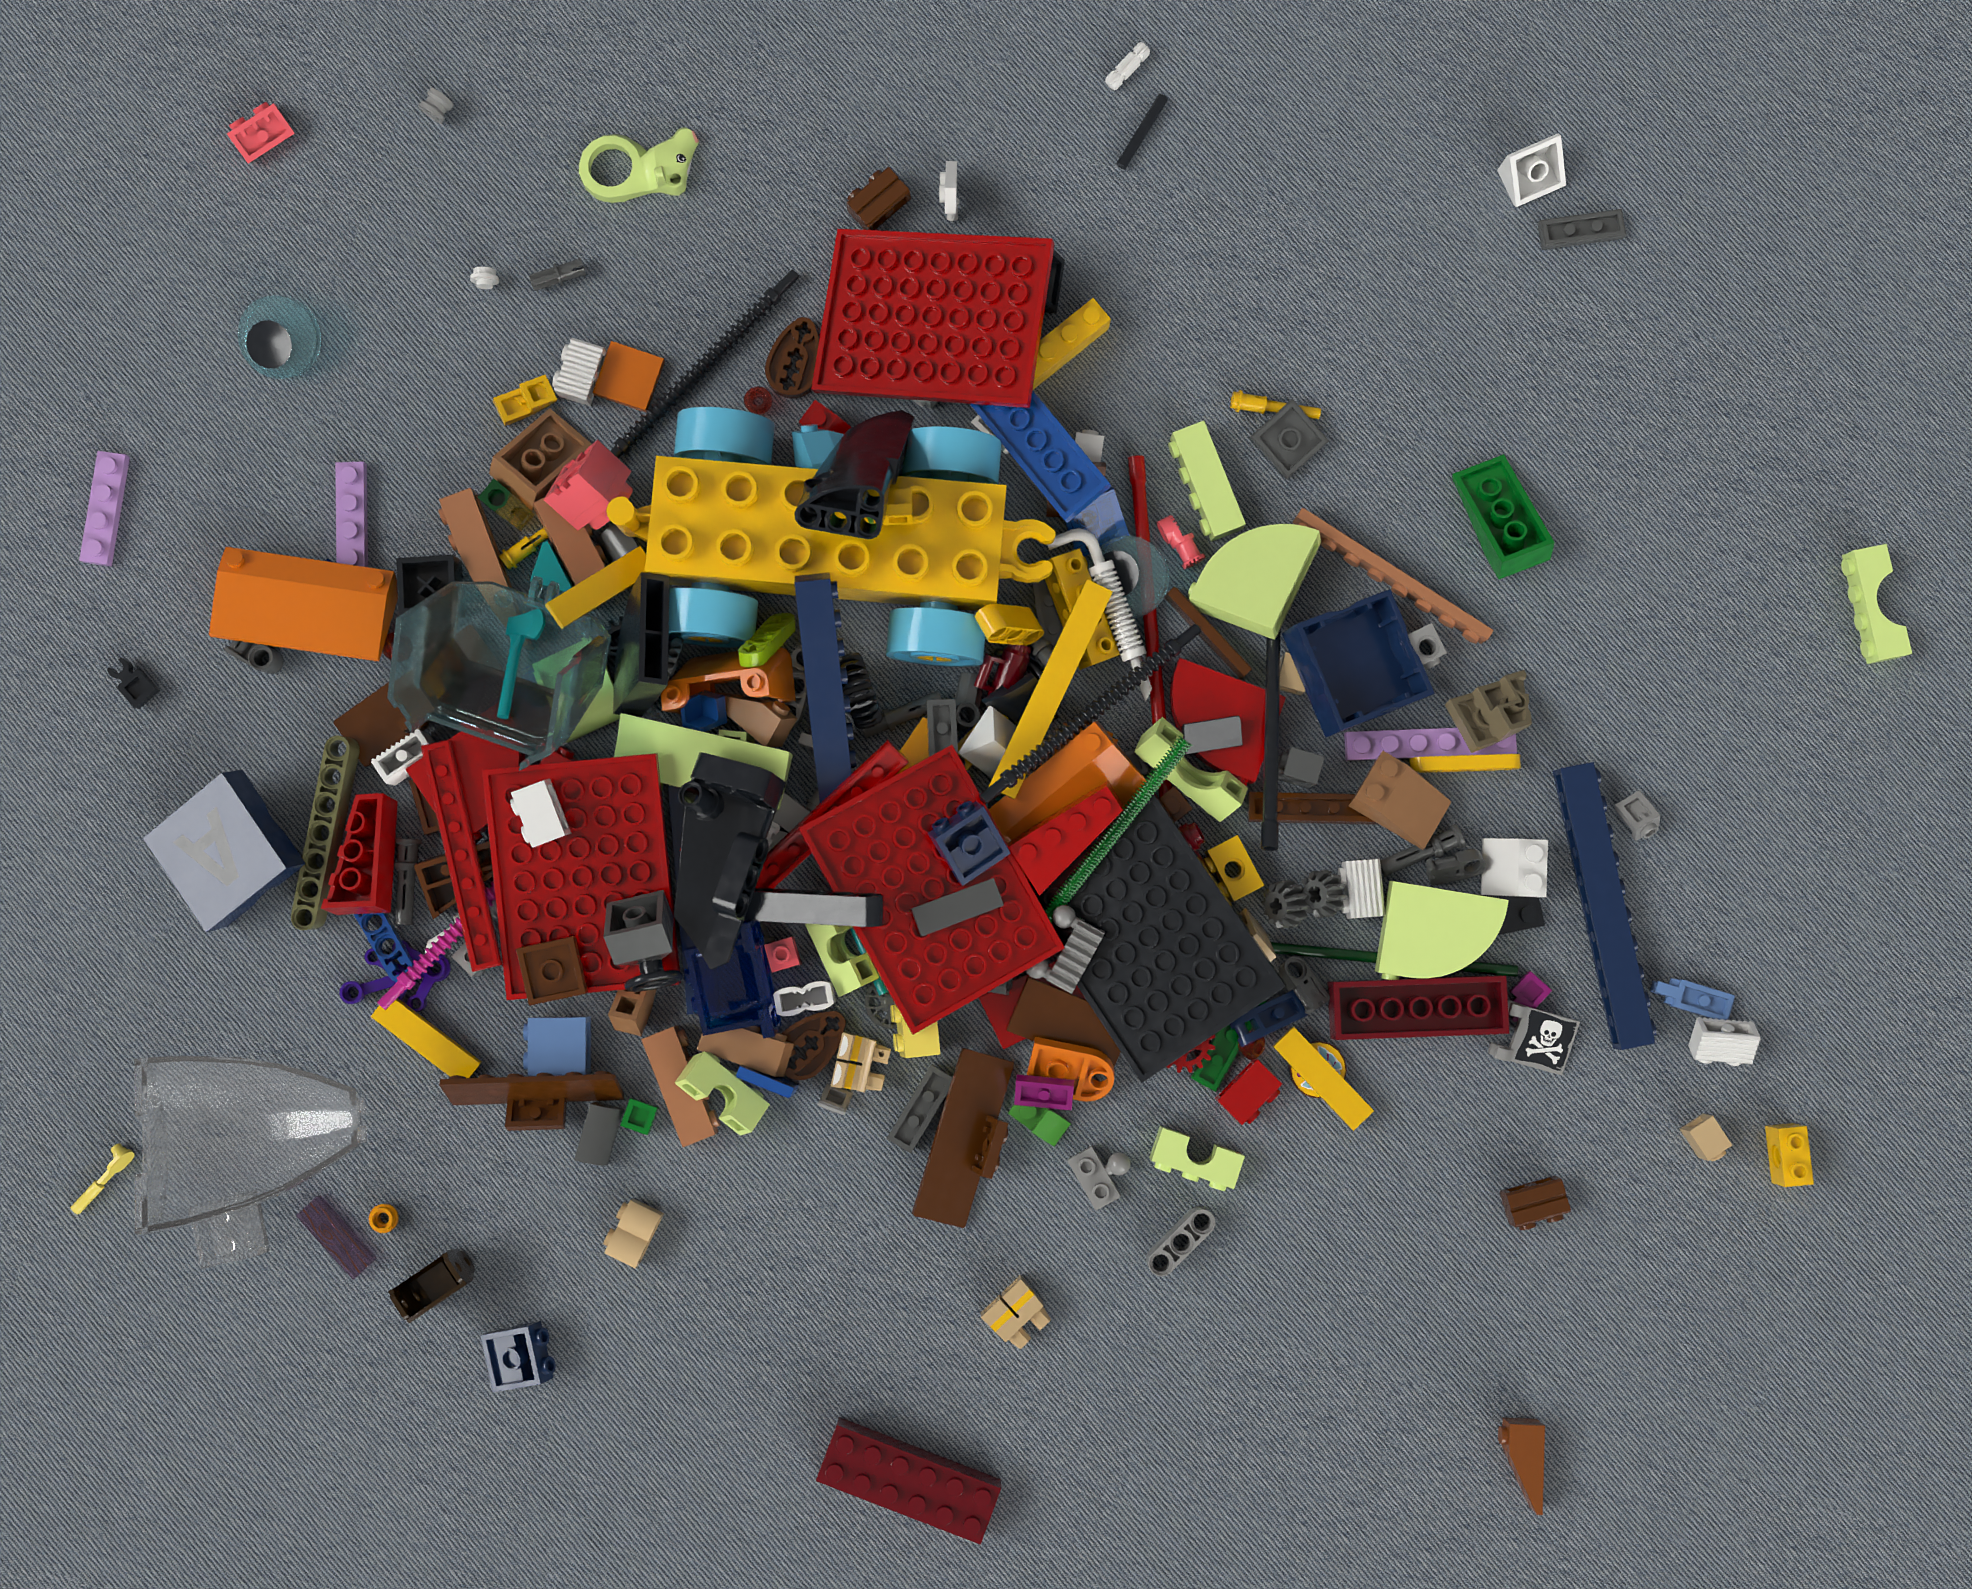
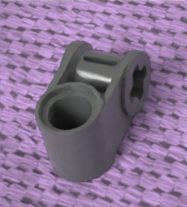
(253, 654)

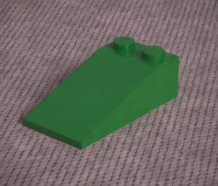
(1503, 517)

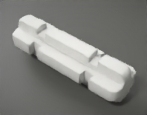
(1127, 66)

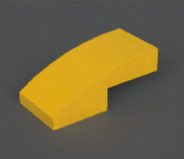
(525, 401)

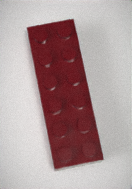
(1418, 1007)
(909, 1480)

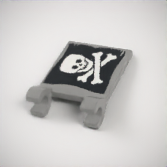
(1538, 1040)

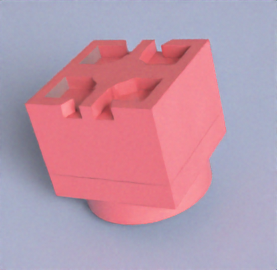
(588, 486)

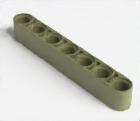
(319, 819)

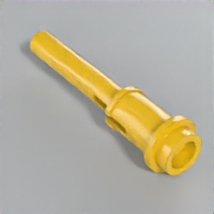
(1260, 404)
(516, 554)

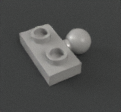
(1096, 1176)

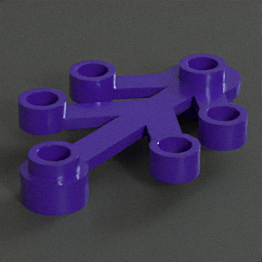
(383, 983)

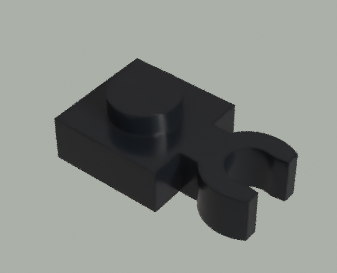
(135, 685)

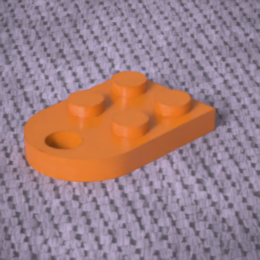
(1072, 1062)

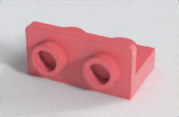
(260, 132)

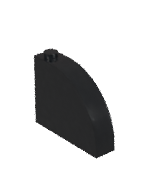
(643, 646)

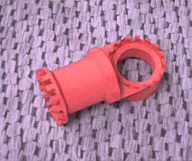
(1183, 544)

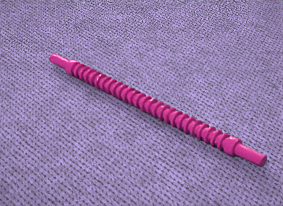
(407, 979)

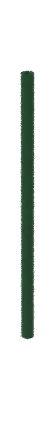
(1371, 957)

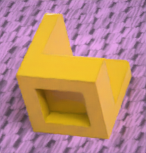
(899, 507)

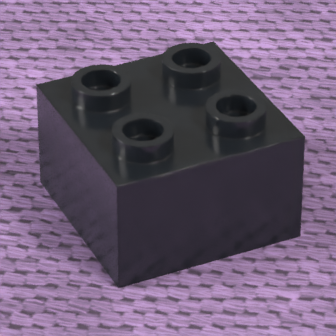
(423, 577)

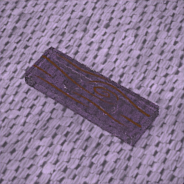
(336, 1237)

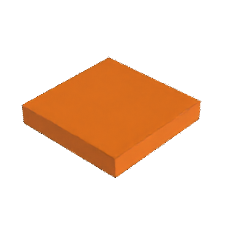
(628, 376)

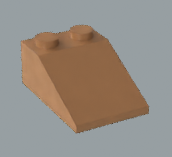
(536, 457)
(1400, 800)

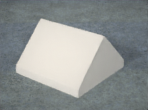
(1534, 170)
(988, 741)

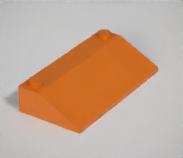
(303, 604)
(1066, 777)

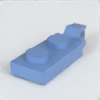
(1695, 998)

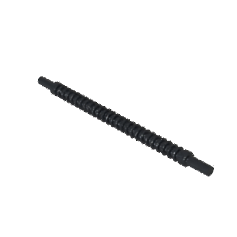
(771, 297)
(1009, 777)

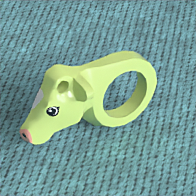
(654, 170)

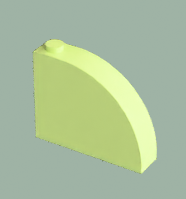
(1256, 577)
(1435, 930)

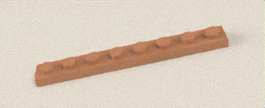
(1400, 582)

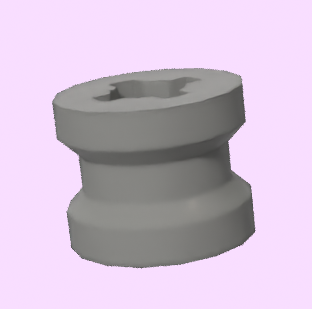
(436, 105)

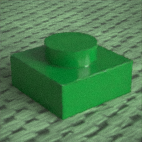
(639, 1116)

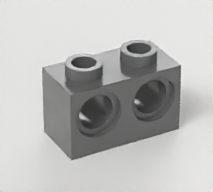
(1299, 767)

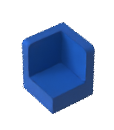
(704, 711)

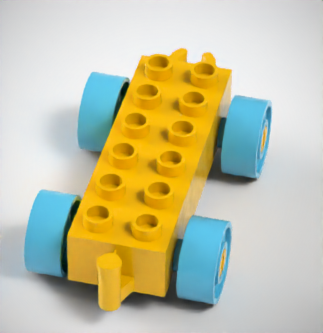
(729, 524)

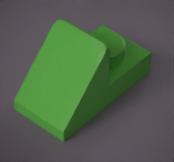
(1041, 1121)

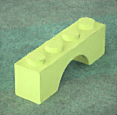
(1879, 636)
(1215, 792)

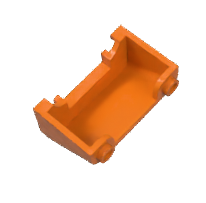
(702, 673)

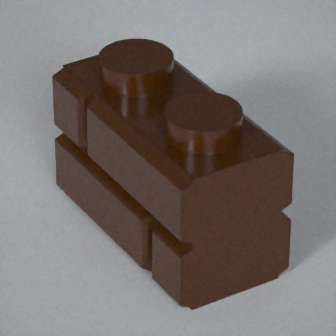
(878, 199)
(1535, 1202)

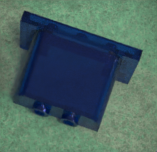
(737, 992)

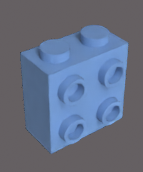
(558, 1045)

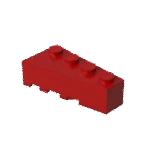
(1062, 837)
(366, 859)

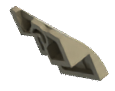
(1492, 711)

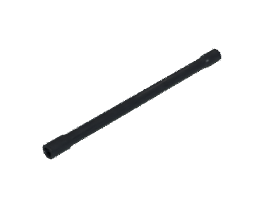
(1270, 825)

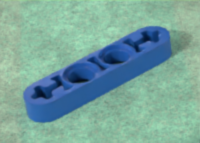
(378, 937)

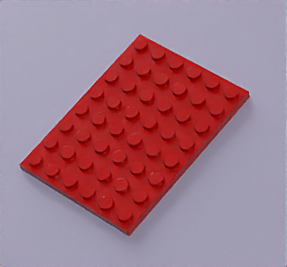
(933, 317)
(885, 849)
(565, 884)

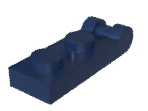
(1269, 1018)

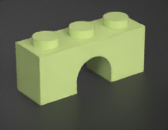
(844, 968)
(742, 1104)
(1219, 1168)

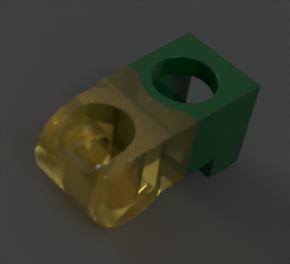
(506, 505)

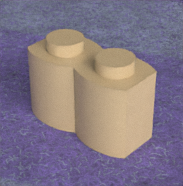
(633, 1233)

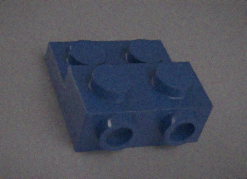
(968, 841)
(518, 1356)

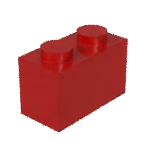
(1249, 1092)

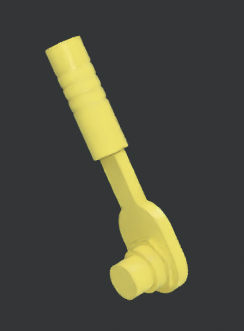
(122, 1158)

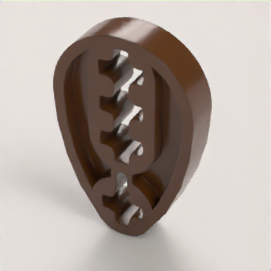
(779, 359)
(827, 1043)

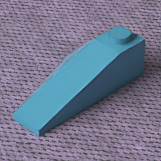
(813, 445)

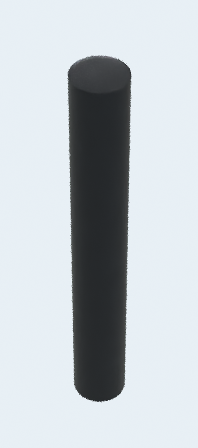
(1142, 131)

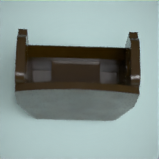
(432, 1284)

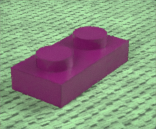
(1044, 1092)

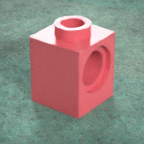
(782, 954)

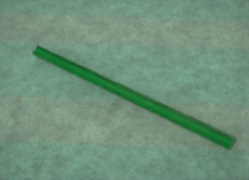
(1119, 826)

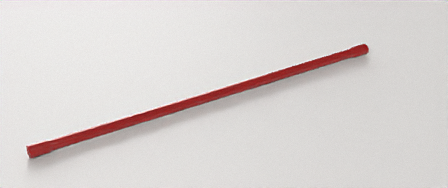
(1137, 479)

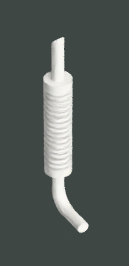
(1116, 606)

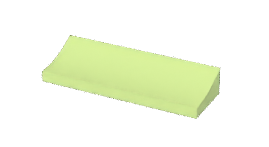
(680, 747)

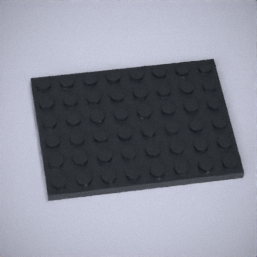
(1172, 945)

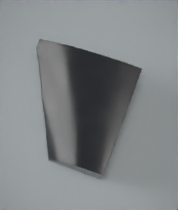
(1013, 701)

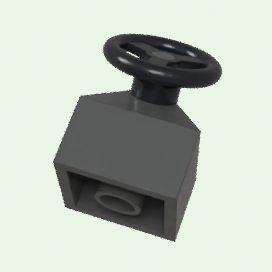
(641, 934)

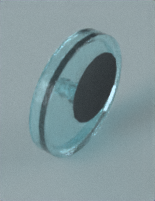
(279, 337)
(1140, 571)

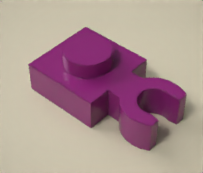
(1529, 991)

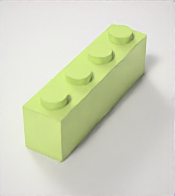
(1207, 481)

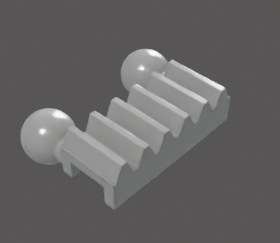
(1076, 953)

